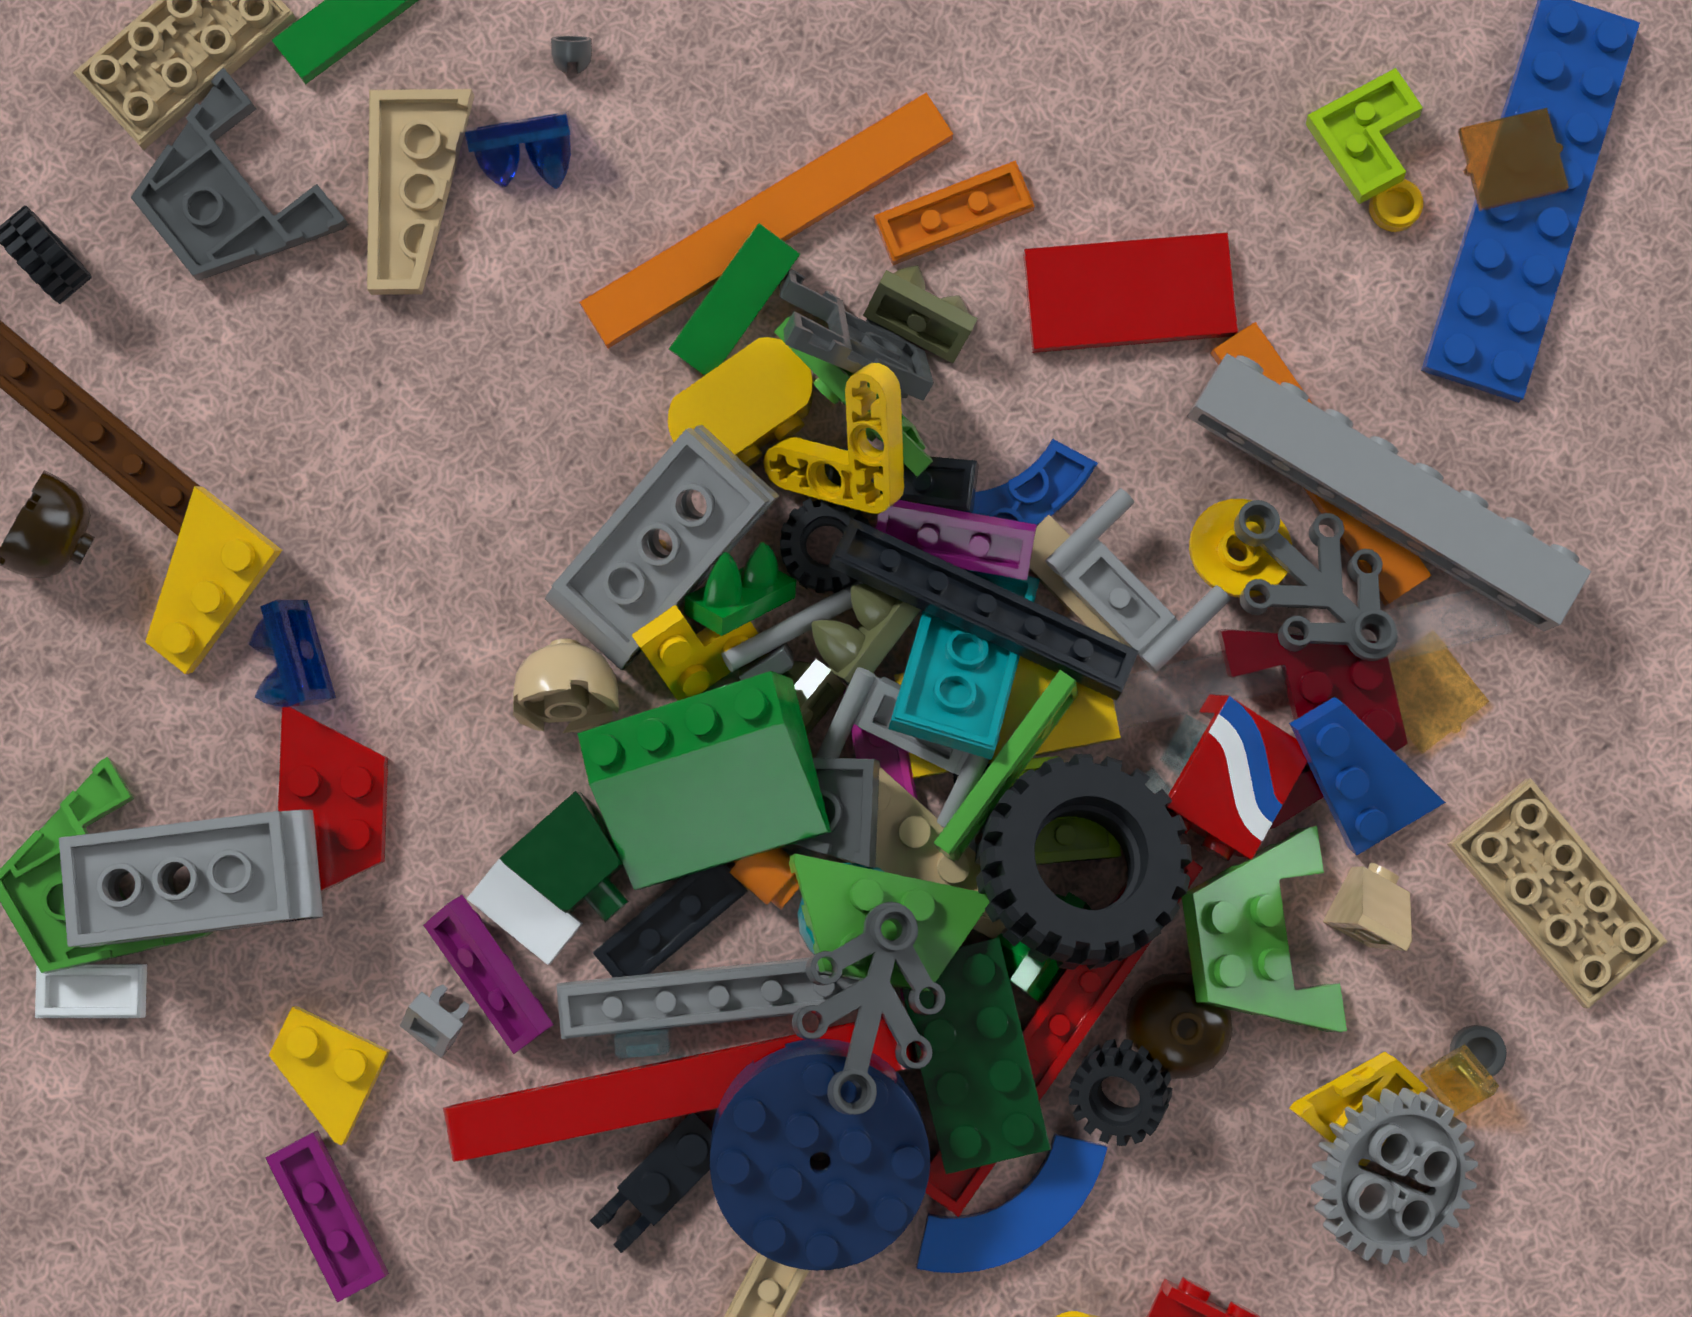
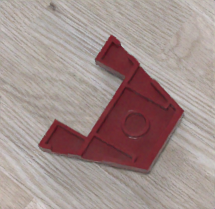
(1311, 680)

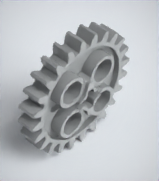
(1414, 1130)

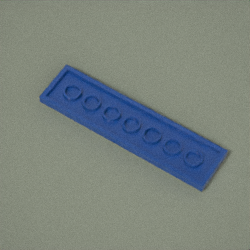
(1518, 251)

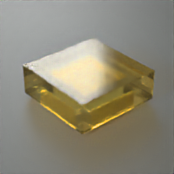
(1459, 1080)

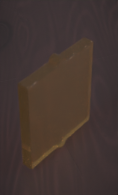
(1513, 159)

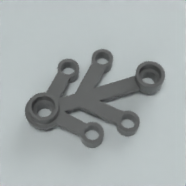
(1319, 587)
(874, 998)

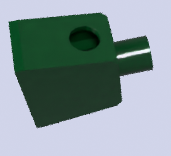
(570, 859)

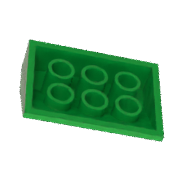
(706, 779)

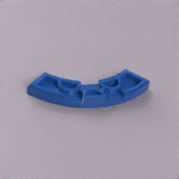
(1040, 488)
(1021, 1223)

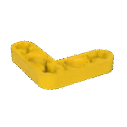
(861, 460)

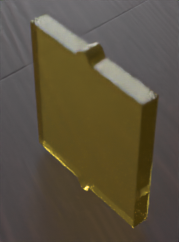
(1434, 697)

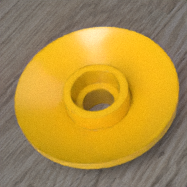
(1209, 548)

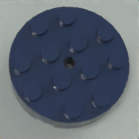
(809, 1205)

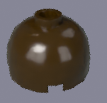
(48, 530)
(1176, 1028)

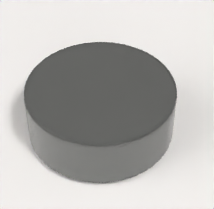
(1484, 1044)

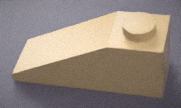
(1373, 909)

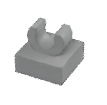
(432, 1023)

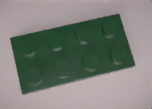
(979, 1064)

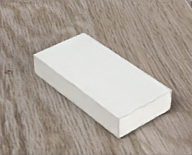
(524, 912)
(92, 992)

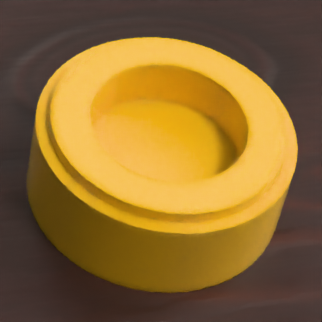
(1397, 207)

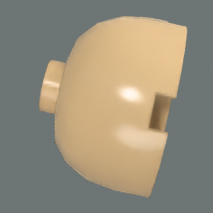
(565, 685)

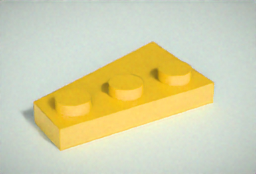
(208, 580)

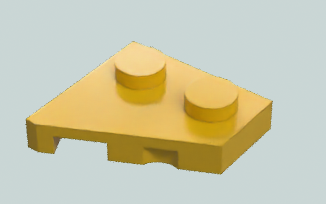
(1329, 1101)

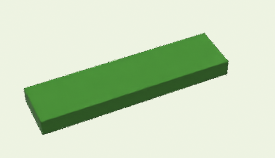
(1007, 766)

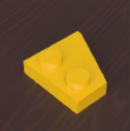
(328, 1069)

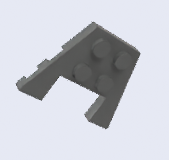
(209, 208)
(850, 340)

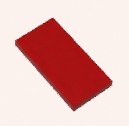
(1130, 292)

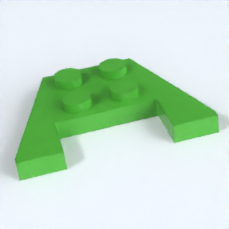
(33, 878)
(1242, 938)

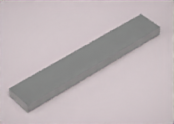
(690, 997)

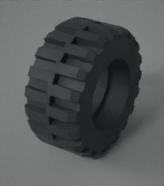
(1135, 820)

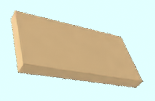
(171, 55)
(1557, 893)

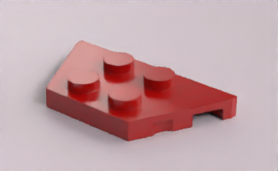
(343, 788)

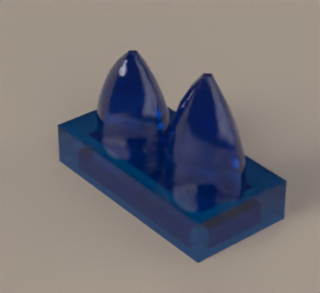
(544, 139)
(301, 667)

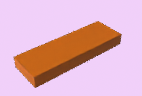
(954, 212)

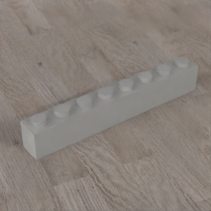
(1389, 492)

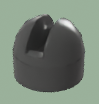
(571, 49)

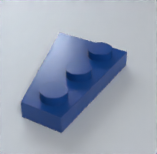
(1360, 776)

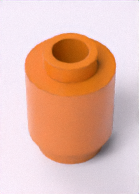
(767, 876)

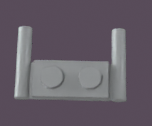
(1120, 596)
(870, 706)

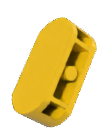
(747, 399)

